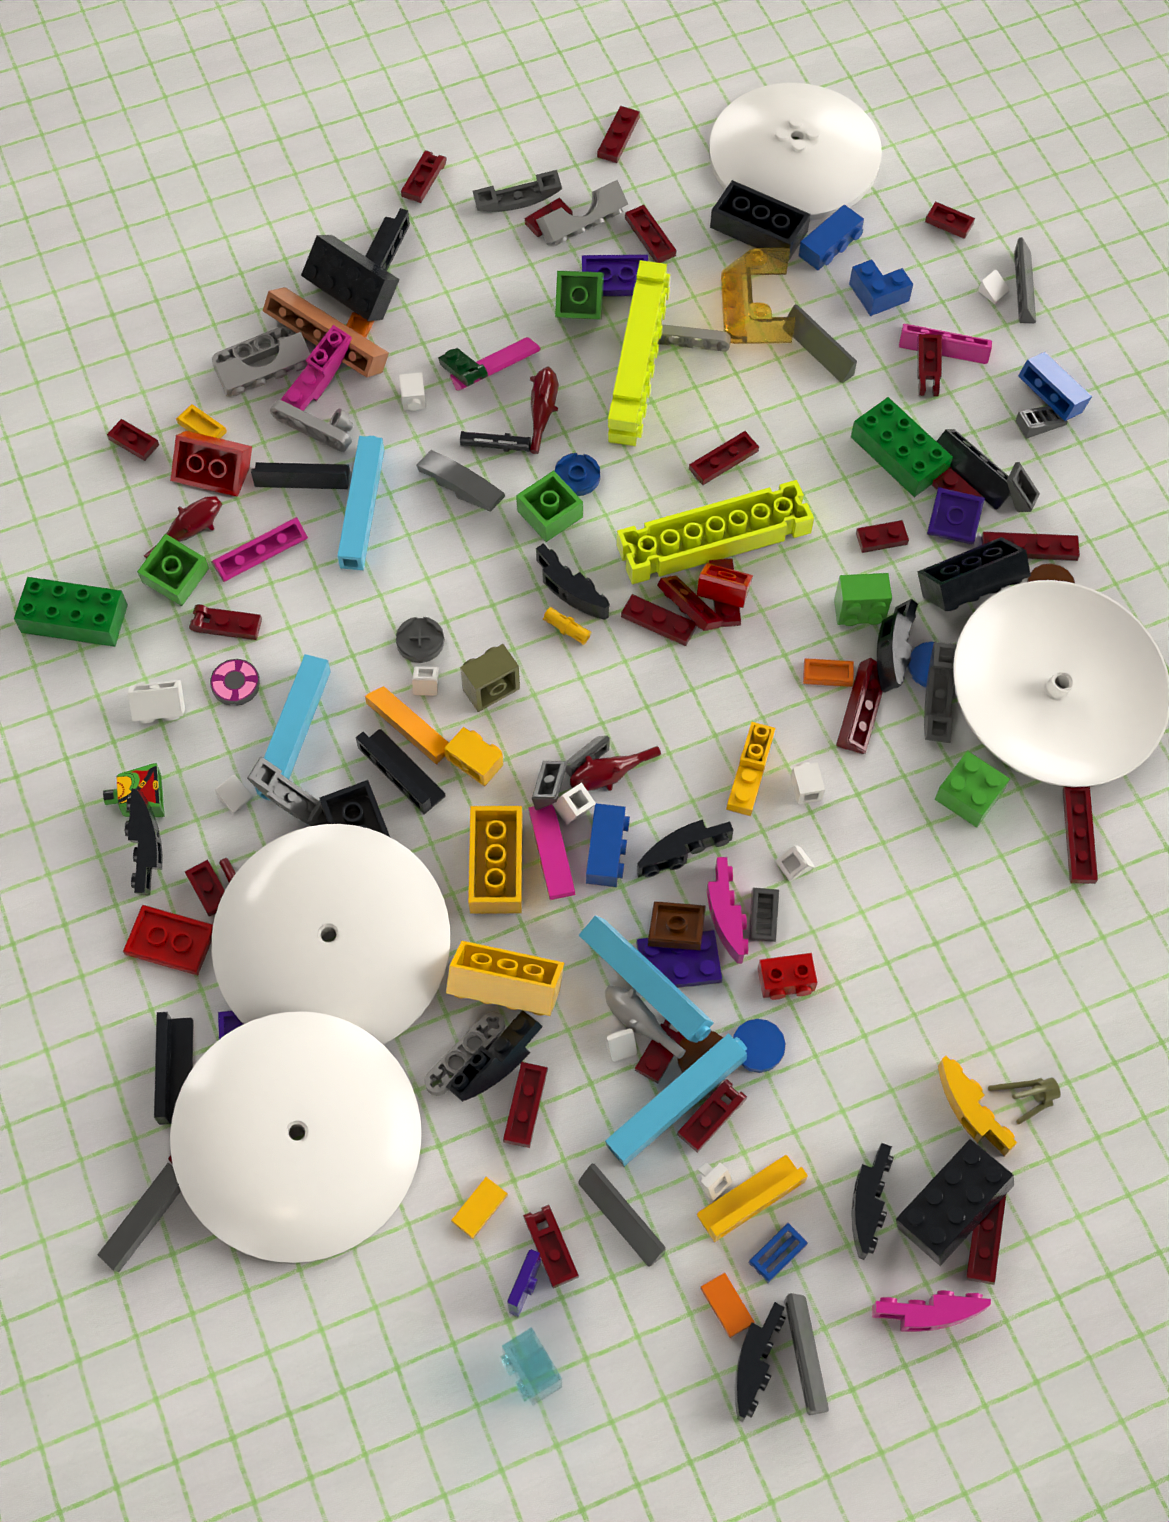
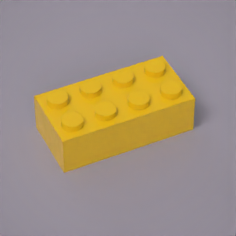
(495, 860)
(505, 978)

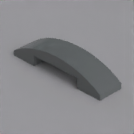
(518, 196)
(939, 693)
(286, 794)

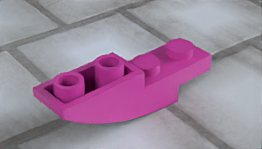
(320, 370)
(724, 913)
(942, 1312)

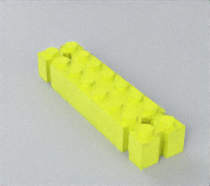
(638, 353)
(714, 531)

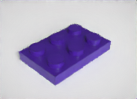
(618, 271)
(686, 966)

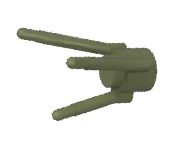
(1042, 1090)

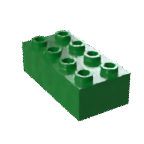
(900, 446)
(71, 611)

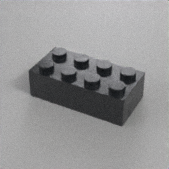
(758, 219)
(350, 277)
(974, 574)
(354, 806)
(955, 1202)

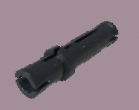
(523, 443)

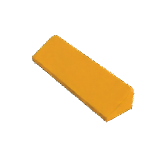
(407, 723)

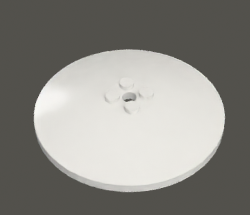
(819, 172)

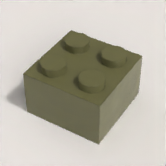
(490, 677)

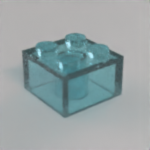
(531, 1366)

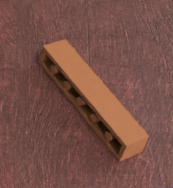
(314, 324)

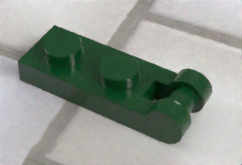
(462, 366)

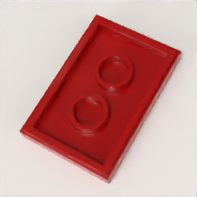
(169, 940)

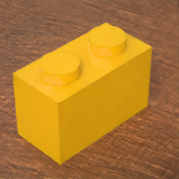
(474, 755)

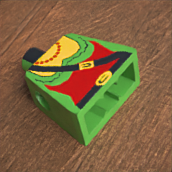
(147, 780)

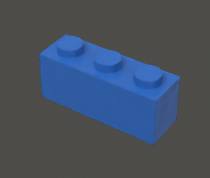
(831, 237)
(1054, 386)
(607, 845)

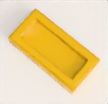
(199, 422)
(479, 1207)

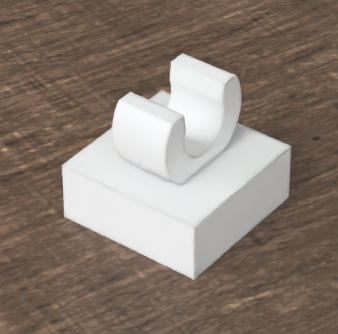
(714, 1180)

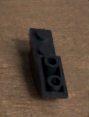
(573, 590)
(892, 646)
(144, 830)
(674, 848)
(492, 1065)
(867, 1210)
(751, 1371)

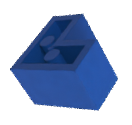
(879, 291)

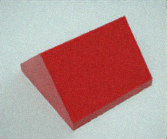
(724, 585)

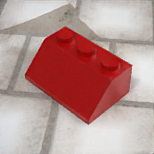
(210, 463)

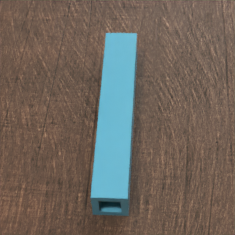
(361, 503)
(297, 715)
(647, 979)
(677, 1099)

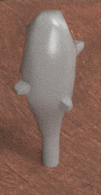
(636, 1016)

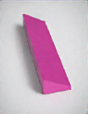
(953, 344)
(503, 358)
(259, 549)

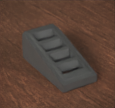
(1029, 430)
(1022, 489)
(772, 894)

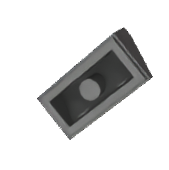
(594, 749)
(548, 783)

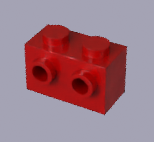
(787, 976)

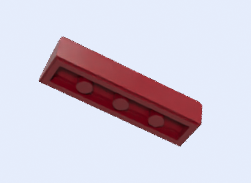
(861, 709)

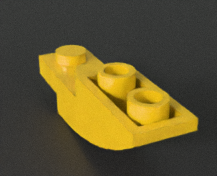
(751, 769)
(964, 1099)

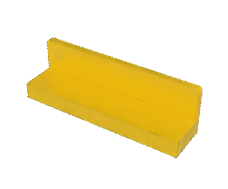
(751, 1197)

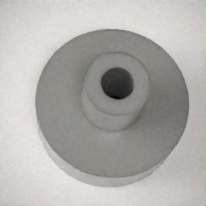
(340, 420)

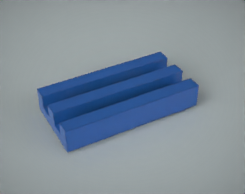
(761, 1269)

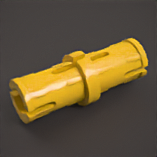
(567, 625)

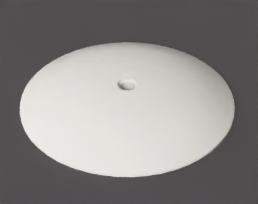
(1091, 646)
(344, 881)
(286, 1194)

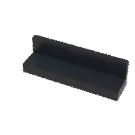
(388, 239)
(976, 468)
(301, 475)
(400, 770)
(172, 1063)

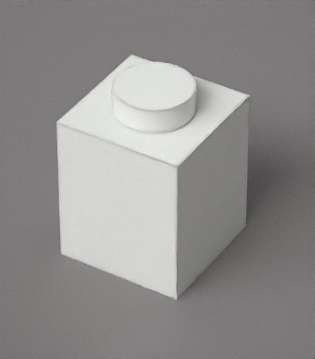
(412, 391)
(807, 782)
(574, 804)

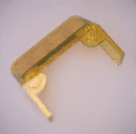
(747, 320)

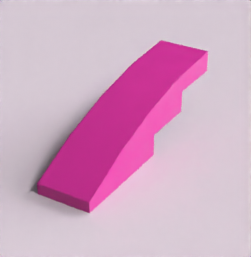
(552, 852)

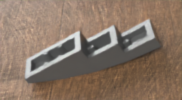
(458, 478)

